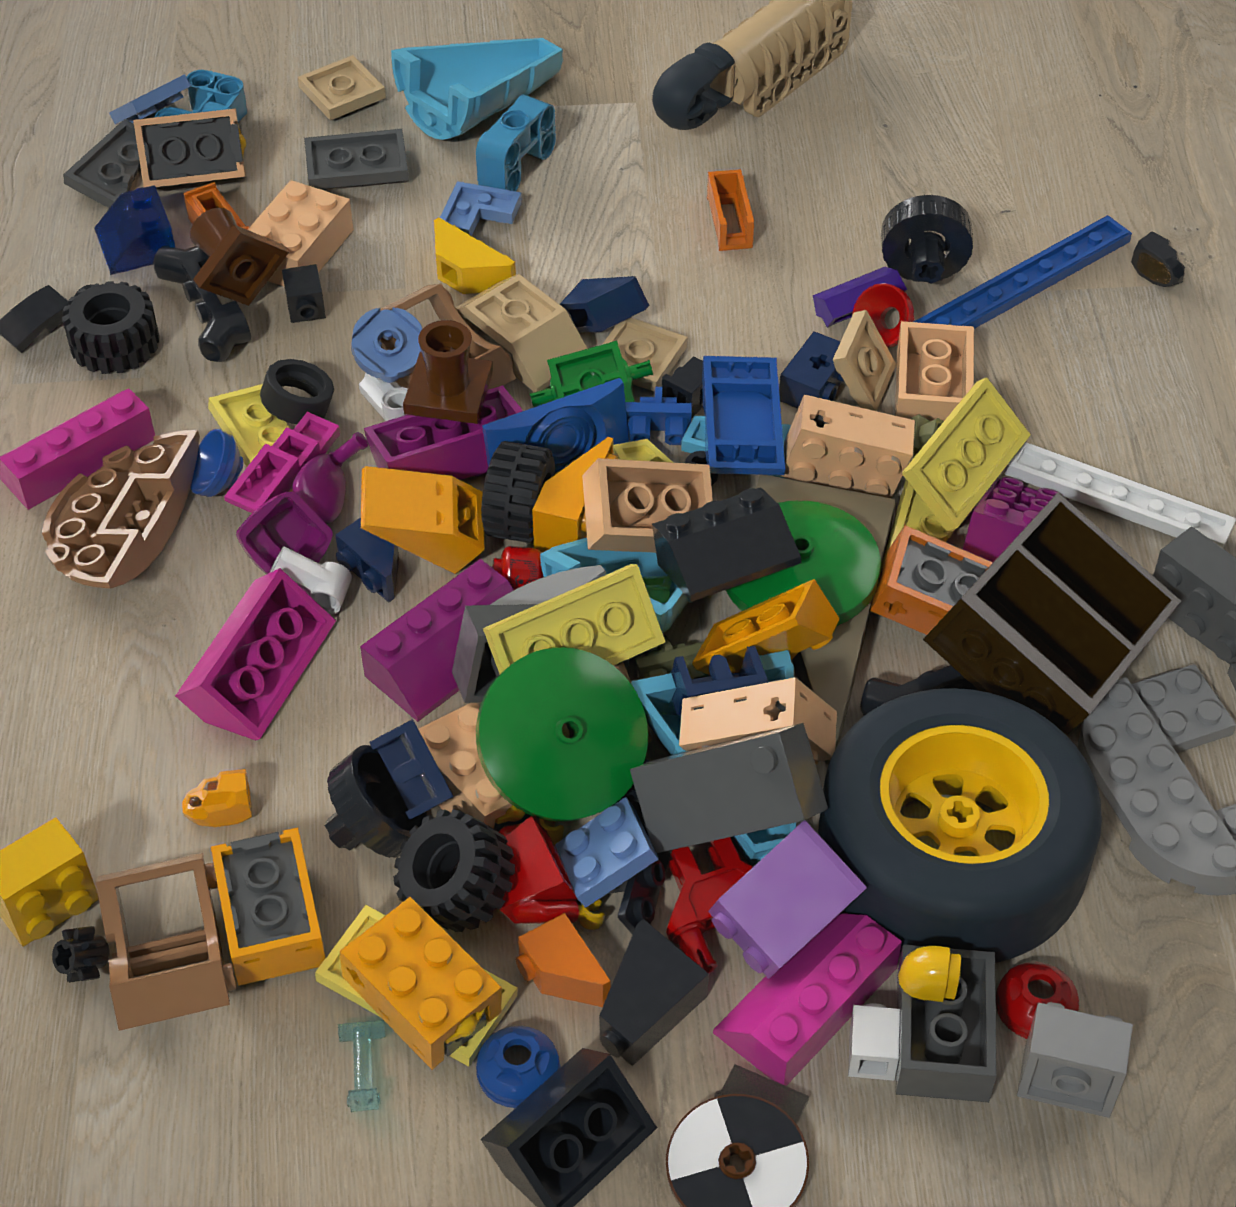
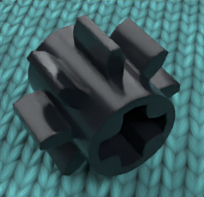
(80, 954)

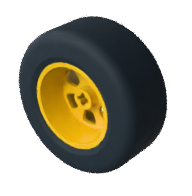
(982, 753)

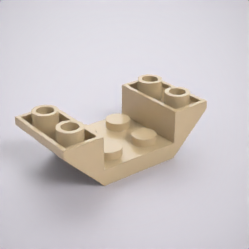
(525, 325)

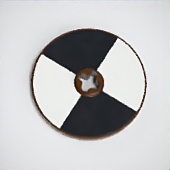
(743, 1126)

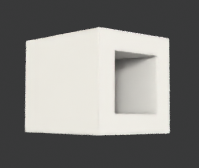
(874, 1042)

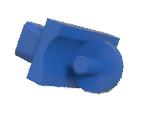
(658, 414)

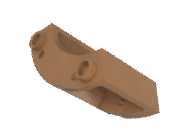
(444, 307)
(175, 990)

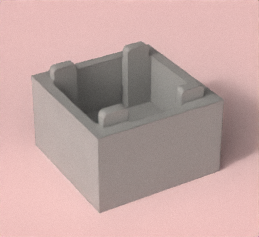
(1075, 1059)

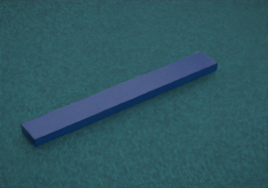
(1032, 275)

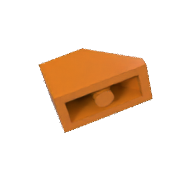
(562, 963)

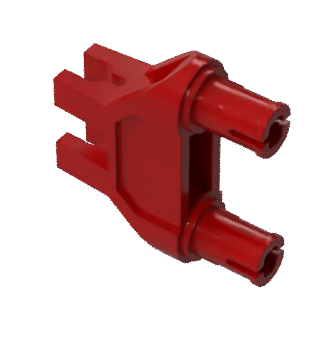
(699, 894)

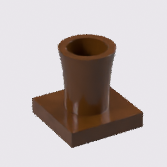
(238, 258)
(445, 379)

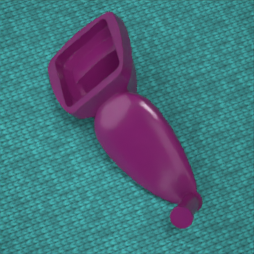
(301, 516)

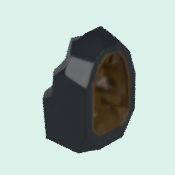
(1157, 261)

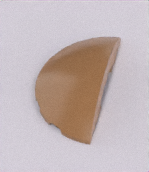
(123, 514)

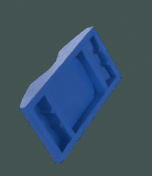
(742, 415)
(566, 424)

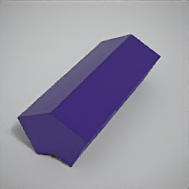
(838, 302)

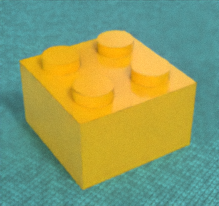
(43, 882)

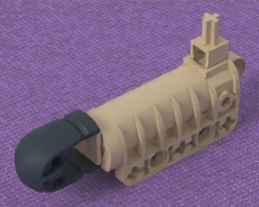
(754, 62)

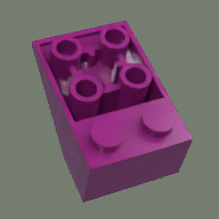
(1003, 516)

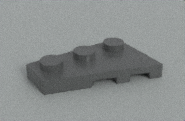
(107, 167)

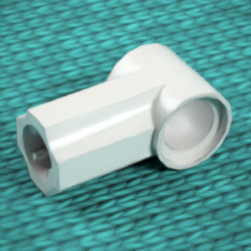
(384, 396)
(323, 582)

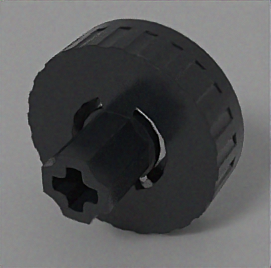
(924, 256)
(368, 805)

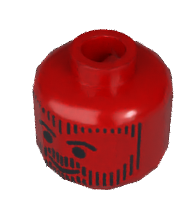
(519, 565)

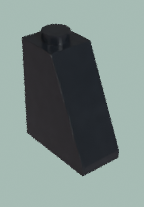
(649, 994)

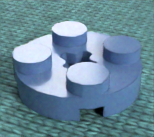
(366, 343)

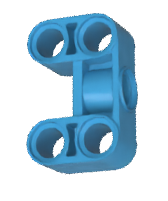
(211, 93)
(521, 130)

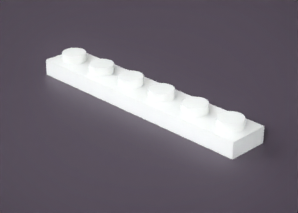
(1117, 494)

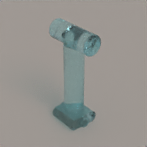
(363, 1096)

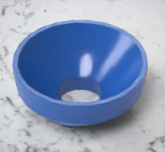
(216, 464)
(512, 1083)

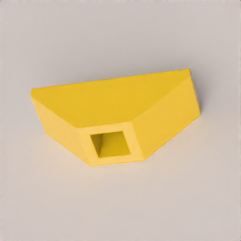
(468, 262)

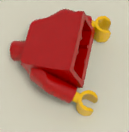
(540, 879)

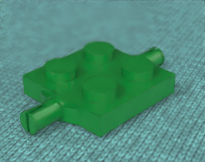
(588, 369)

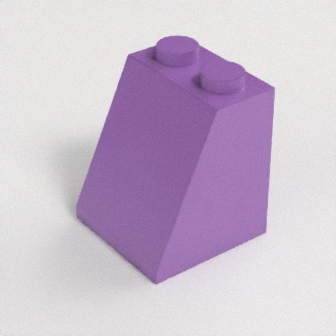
(785, 900)

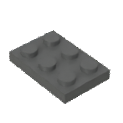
(356, 159)

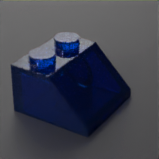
(134, 230)

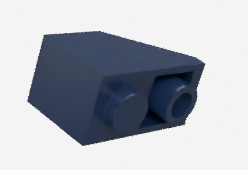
(604, 302)
(369, 558)

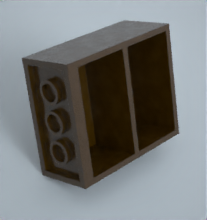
(1054, 617)

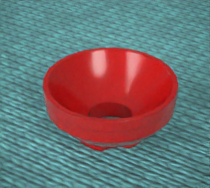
(878, 301)
(1017, 1004)

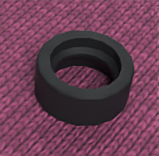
(302, 376)

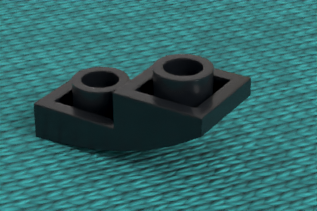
(32, 316)

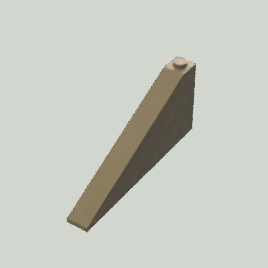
(833, 667)

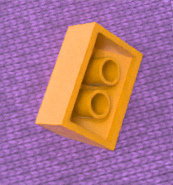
(782, 623)

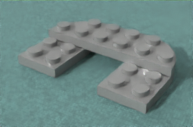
(1135, 761)

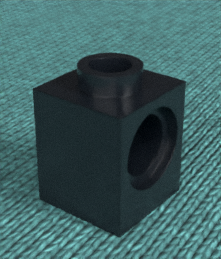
(303, 293)

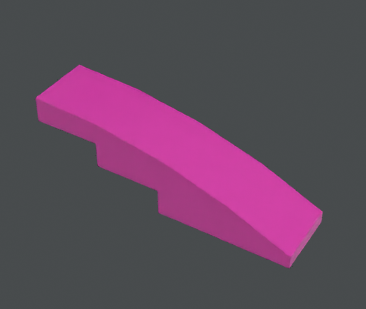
(277, 465)

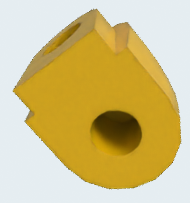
(930, 973)

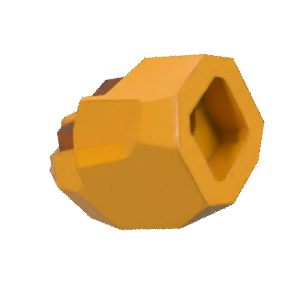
(219, 800)

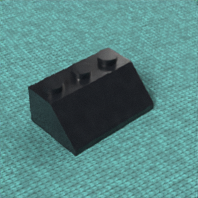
(725, 544)
(570, 1131)

